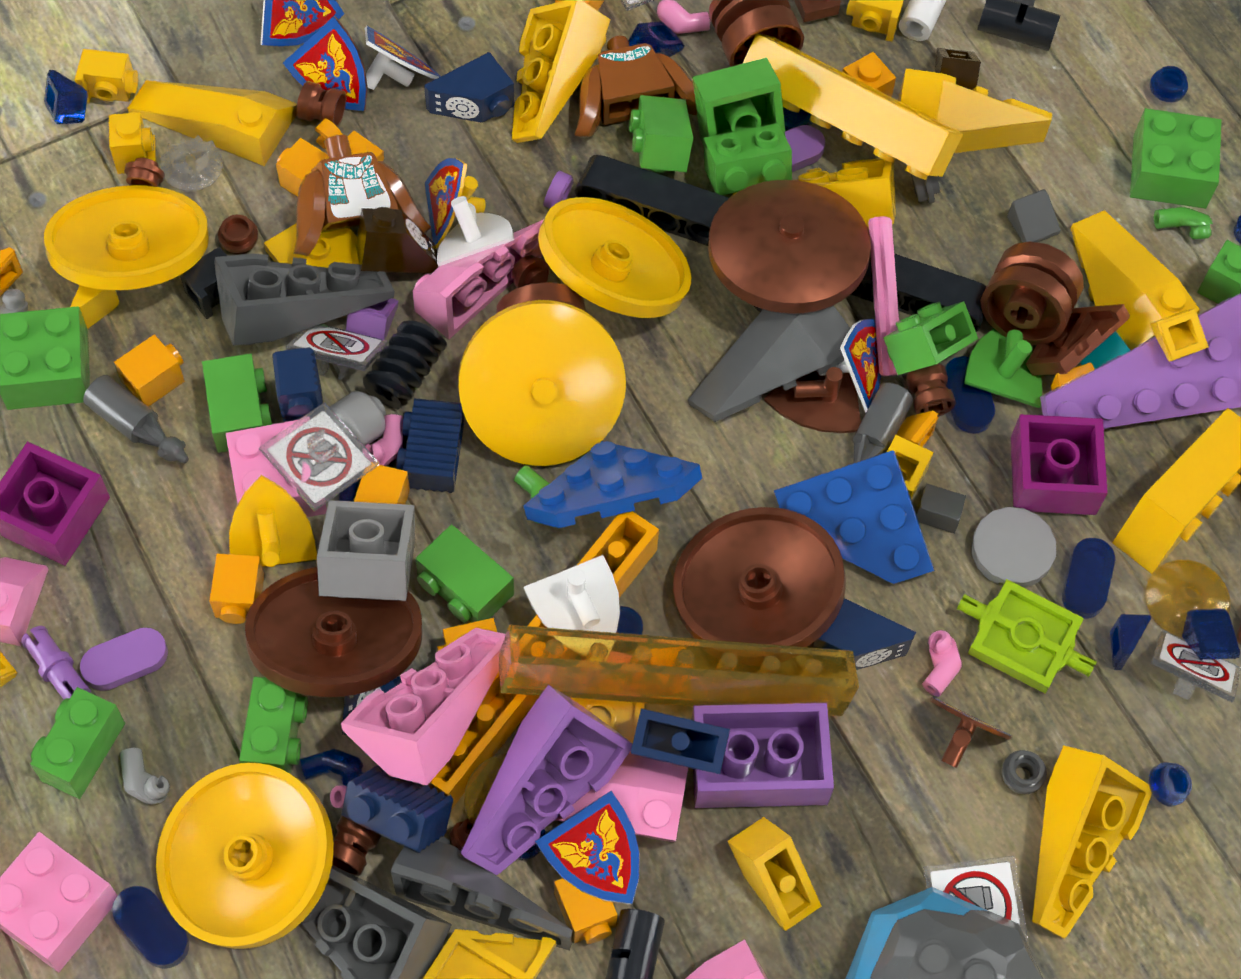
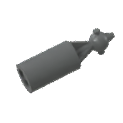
(131, 417)
(881, 421)

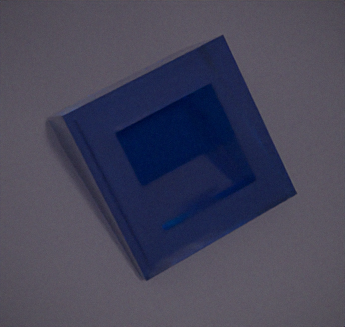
(658, 36)
(64, 99)
(1211, 634)
(1125, 636)

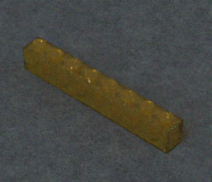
(673, 669)

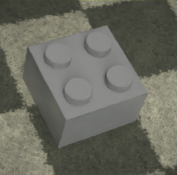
(366, 550)

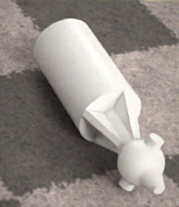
(920, 18)

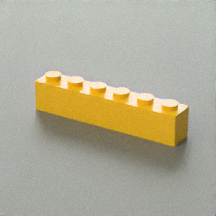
(858, 109)

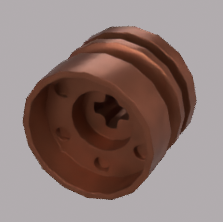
(740, 20)

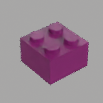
(1058, 464)
(49, 503)

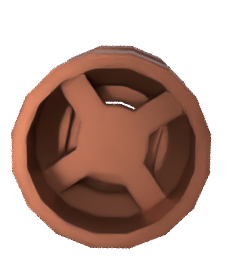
(321, 103)
(931, 390)
(352, 846)

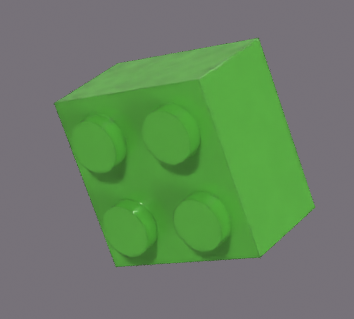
(738, 98)
(1176, 158)
(43, 358)

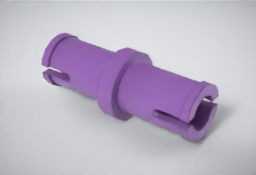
(54, 664)

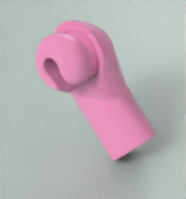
(387, 448)

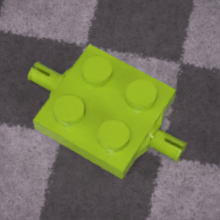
(1026, 636)

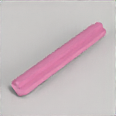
(883, 287)

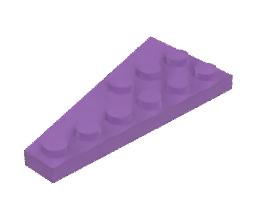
(1150, 388)

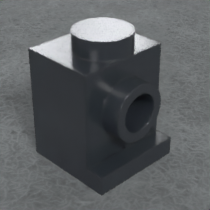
(201, 283)

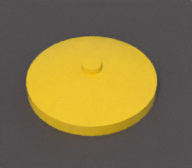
(126, 237)
(614, 257)
(541, 382)
(244, 856)

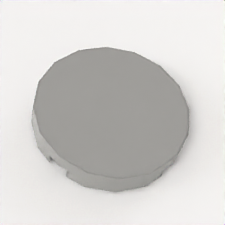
(1013, 546)

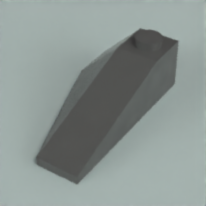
(276, 299)
(455, 885)
(373, 930)

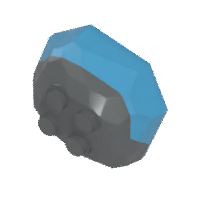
(941, 939)

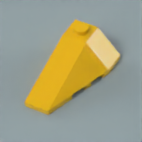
(557, 51)
(980, 118)
(863, 183)
(1127, 274)

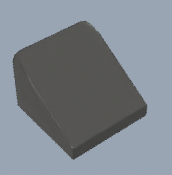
(1034, 217)
(940, 508)

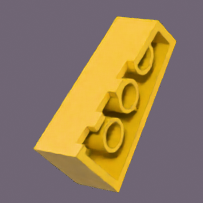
(1184, 494)

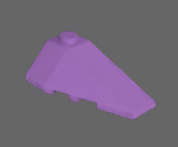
(548, 768)

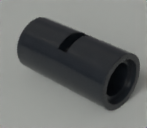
(1019, 23)
(635, 945)

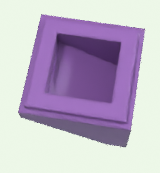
(373, 320)

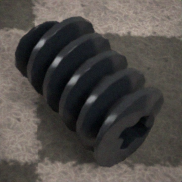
(403, 362)

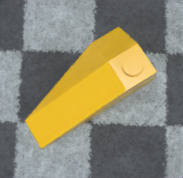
(233, 118)
(1085, 819)

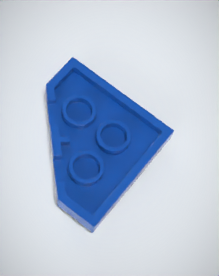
(611, 482)
(866, 515)

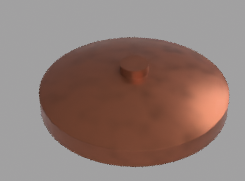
(789, 246)
(760, 579)
(330, 642)

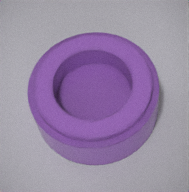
(558, 189)

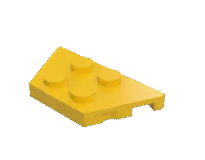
(490, 956)

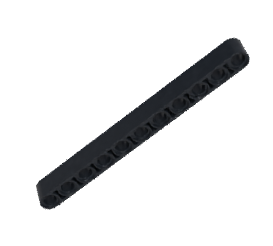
(690, 211)

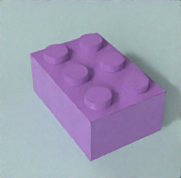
(770, 757)

